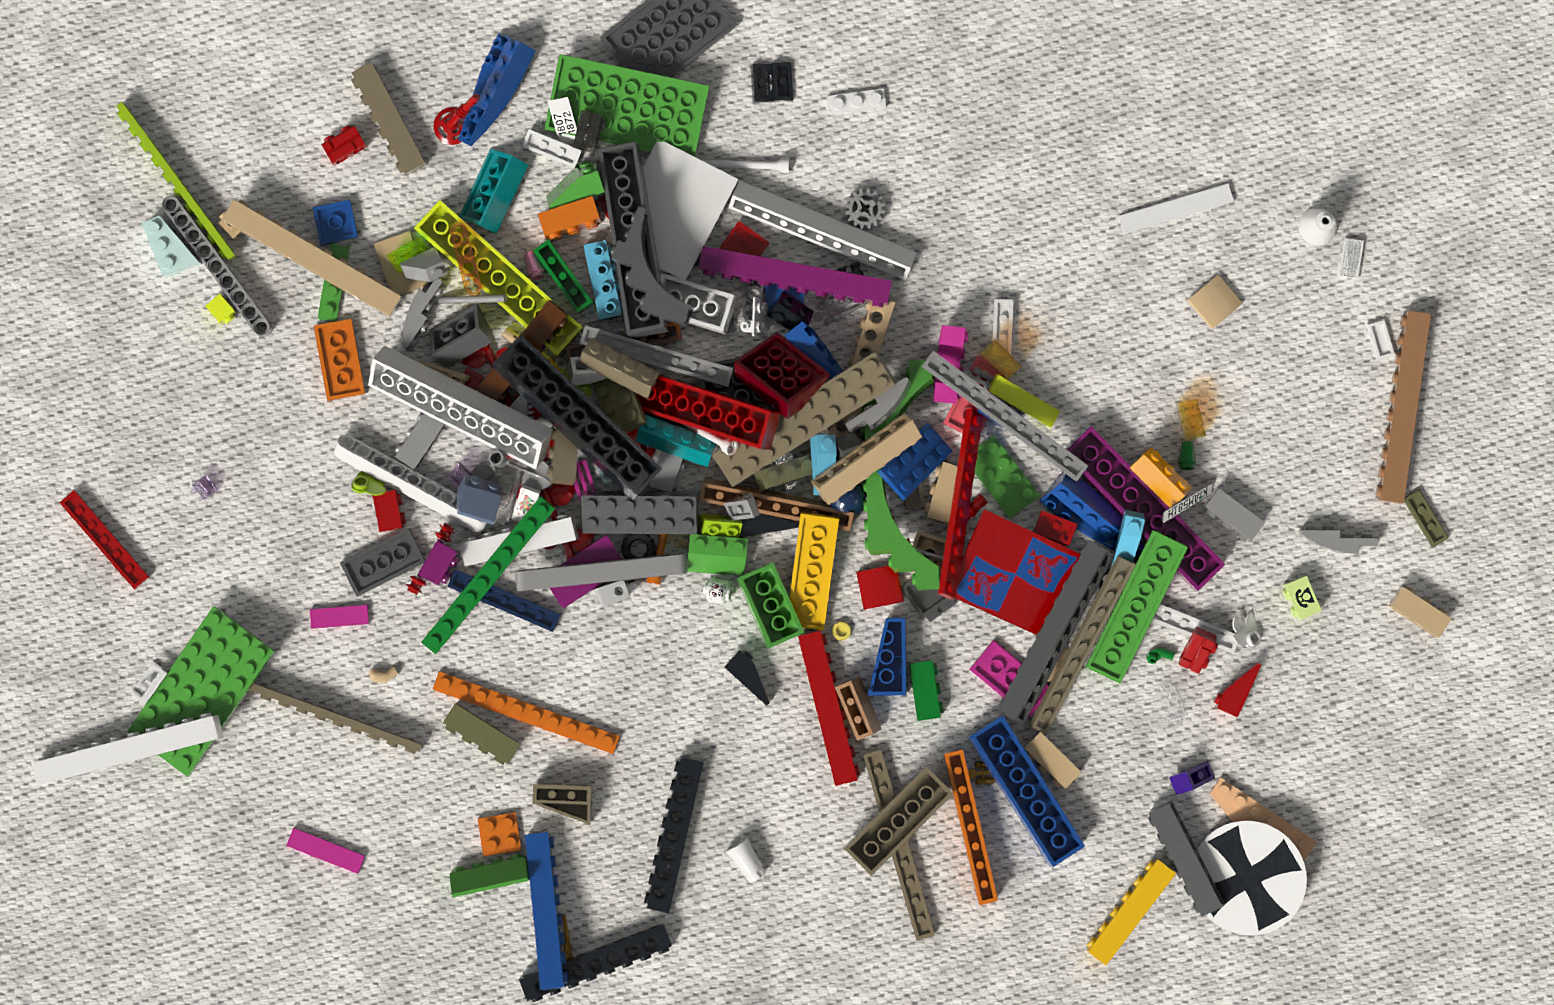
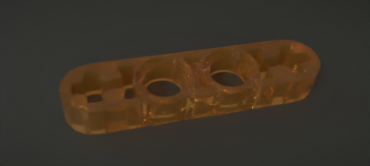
(464, 259)

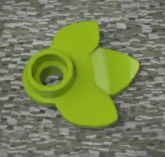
(367, 484)

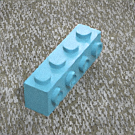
(602, 279)

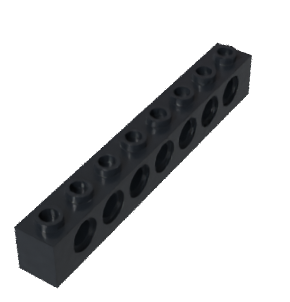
(663, 903)
(658, 933)

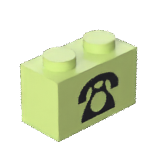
(1301, 598)

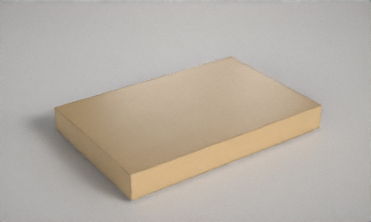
(395, 279)

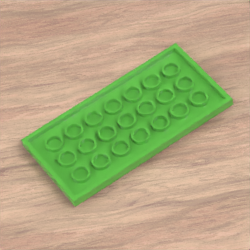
(634, 102)
(205, 678)

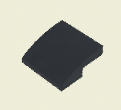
(780, 82)

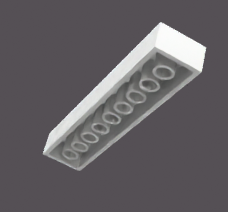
(460, 407)

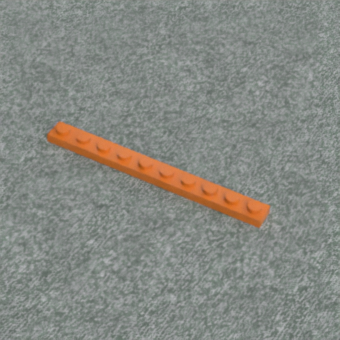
(526, 712)

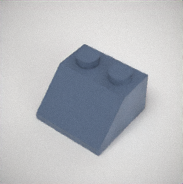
(478, 499)

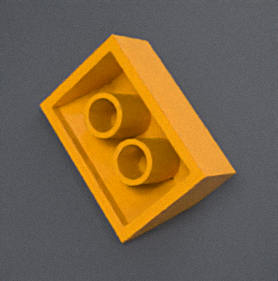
(1161, 477)

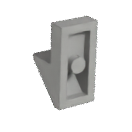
(742, 507)

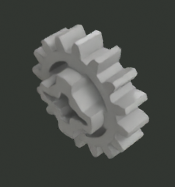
(872, 204)

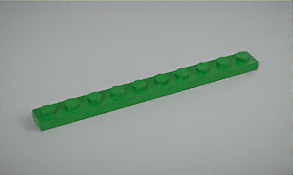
(488, 574)

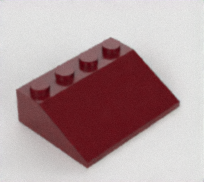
(780, 374)

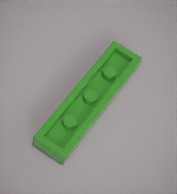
(331, 294)

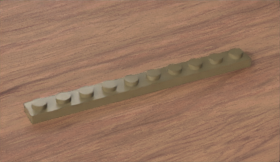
(1082, 645)
(338, 719)
(902, 857)

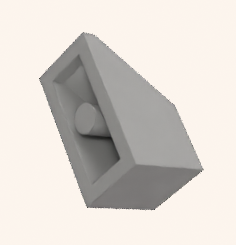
(424, 266)

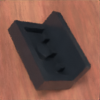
(789, 311)

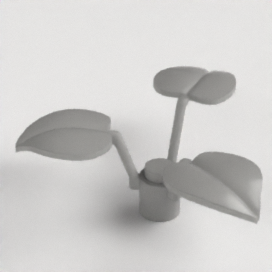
(532, 477)

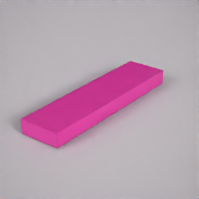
(325, 850)

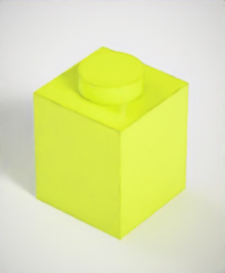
(221, 309)

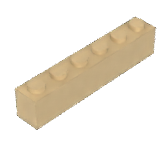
(866, 459)

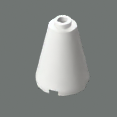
(1318, 226)

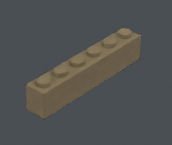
(390, 121)

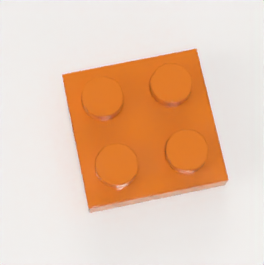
(499, 834)

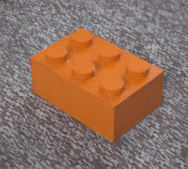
(569, 219)

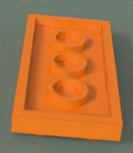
(339, 360)

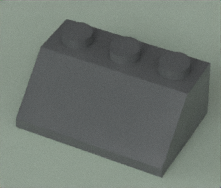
(460, 336)

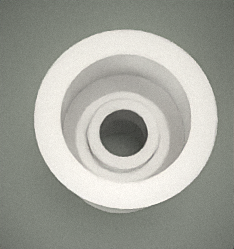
(746, 859)

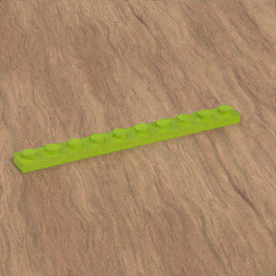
(170, 176)

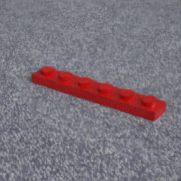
(104, 539)

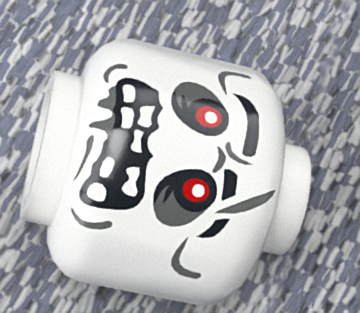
(718, 591)

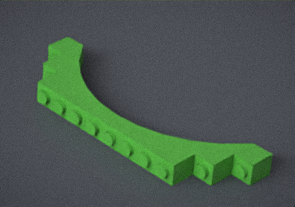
(883, 532)

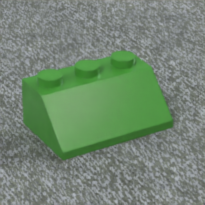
(717, 554)

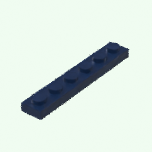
(509, 603)

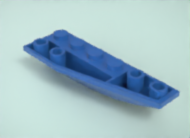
(496, 85)
(1087, 509)

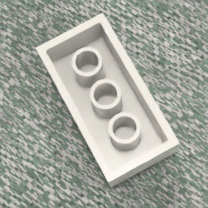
(711, 307)

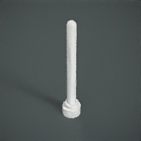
(781, 165)
(727, 446)

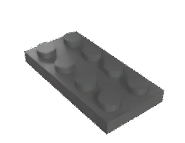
(382, 562)

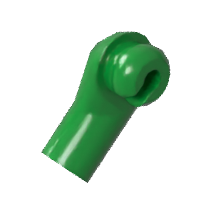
(1159, 652)

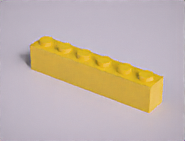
(1130, 912)

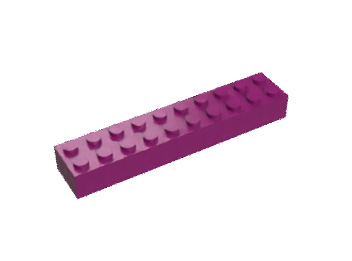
(1126, 491)

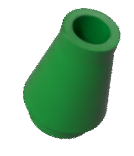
(1187, 457)

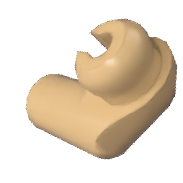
(382, 677)

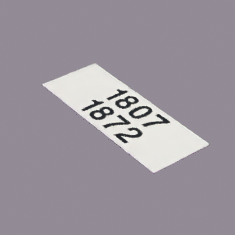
(563, 119)

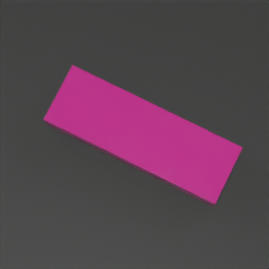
(339, 616)

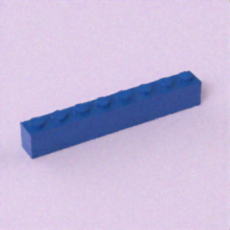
(545, 911)

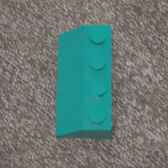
(493, 190)
(675, 439)

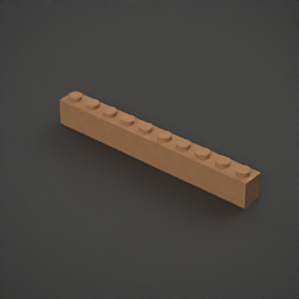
(1404, 407)

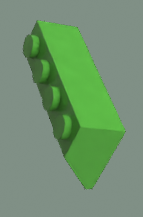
(770, 605)
(489, 876)

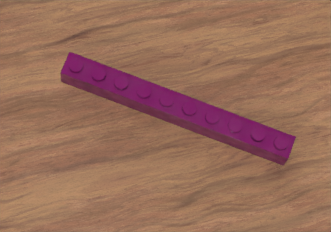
(796, 276)

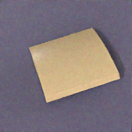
(1214, 301)

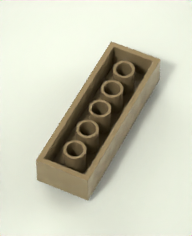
(898, 820)

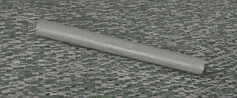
(472, 299)

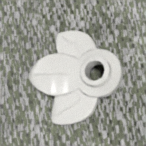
(1246, 631)

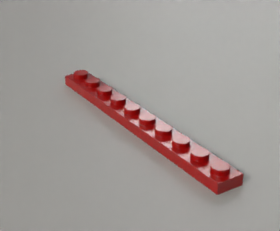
(960, 504)

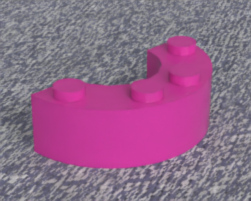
(952, 350)

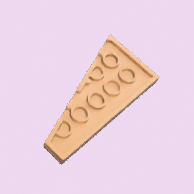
(1243, 808)

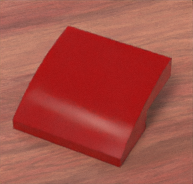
(879, 587)

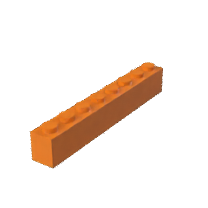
(970, 827)

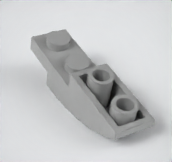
(415, 320)
(887, 405)
(1330, 539)

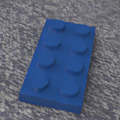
(915, 462)

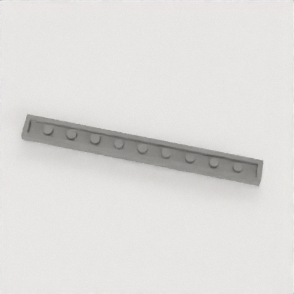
(1004, 416)

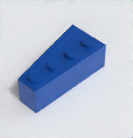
(891, 661)

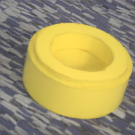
(841, 630)

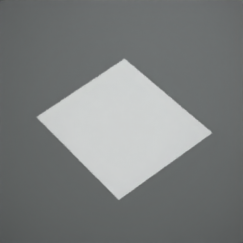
(683, 205)

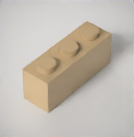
(942, 494)
(1420, 611)
(1051, 761)

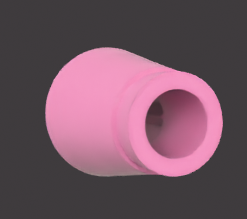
(534, 267)

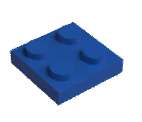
(335, 222)

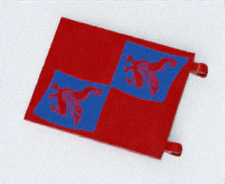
(1013, 572)

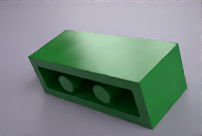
(925, 690)

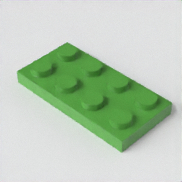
(1003, 478)

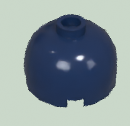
(851, 500)

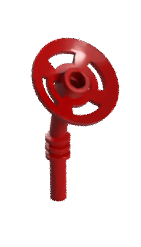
(453, 123)

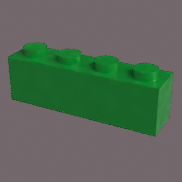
(563, 276)

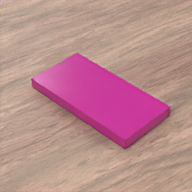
(999, 669)

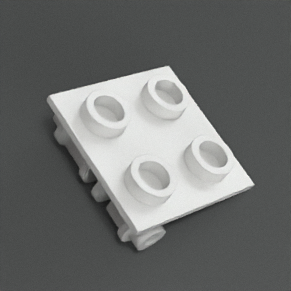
(758, 325)

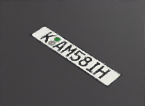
(1187, 503)

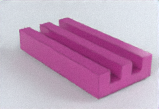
(583, 462)

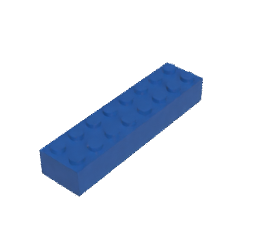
(1026, 791)

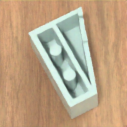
(168, 248)

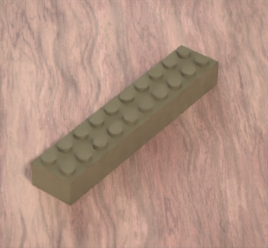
(829, 404)

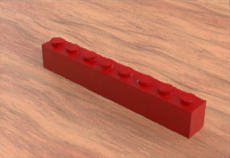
(828, 708)

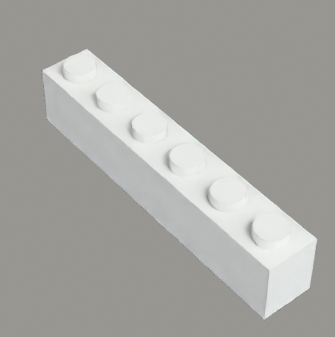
(547, 535)

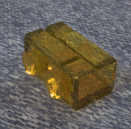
(1000, 360)
(1191, 419)

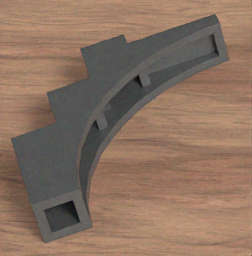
(640, 277)

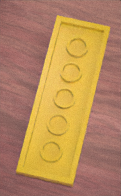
(813, 568)

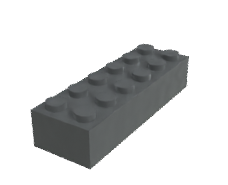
(646, 514)

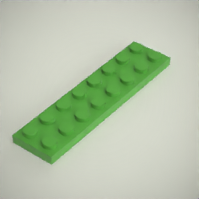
(1136, 606)

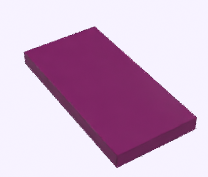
(598, 551)

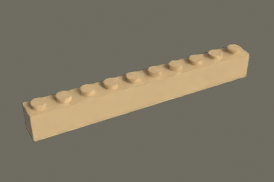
(312, 258)

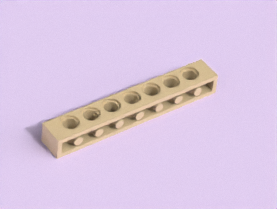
(861, 342)

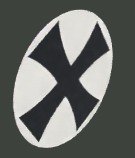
(1256, 876)

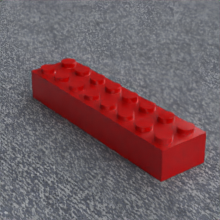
(712, 412)

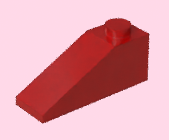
(1235, 694)

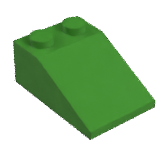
(577, 185)

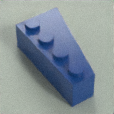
(810, 343)

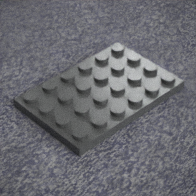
(667, 34)

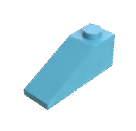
(822, 454)
(1129, 535)

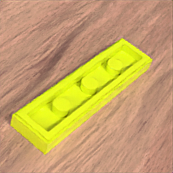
(1023, 401)

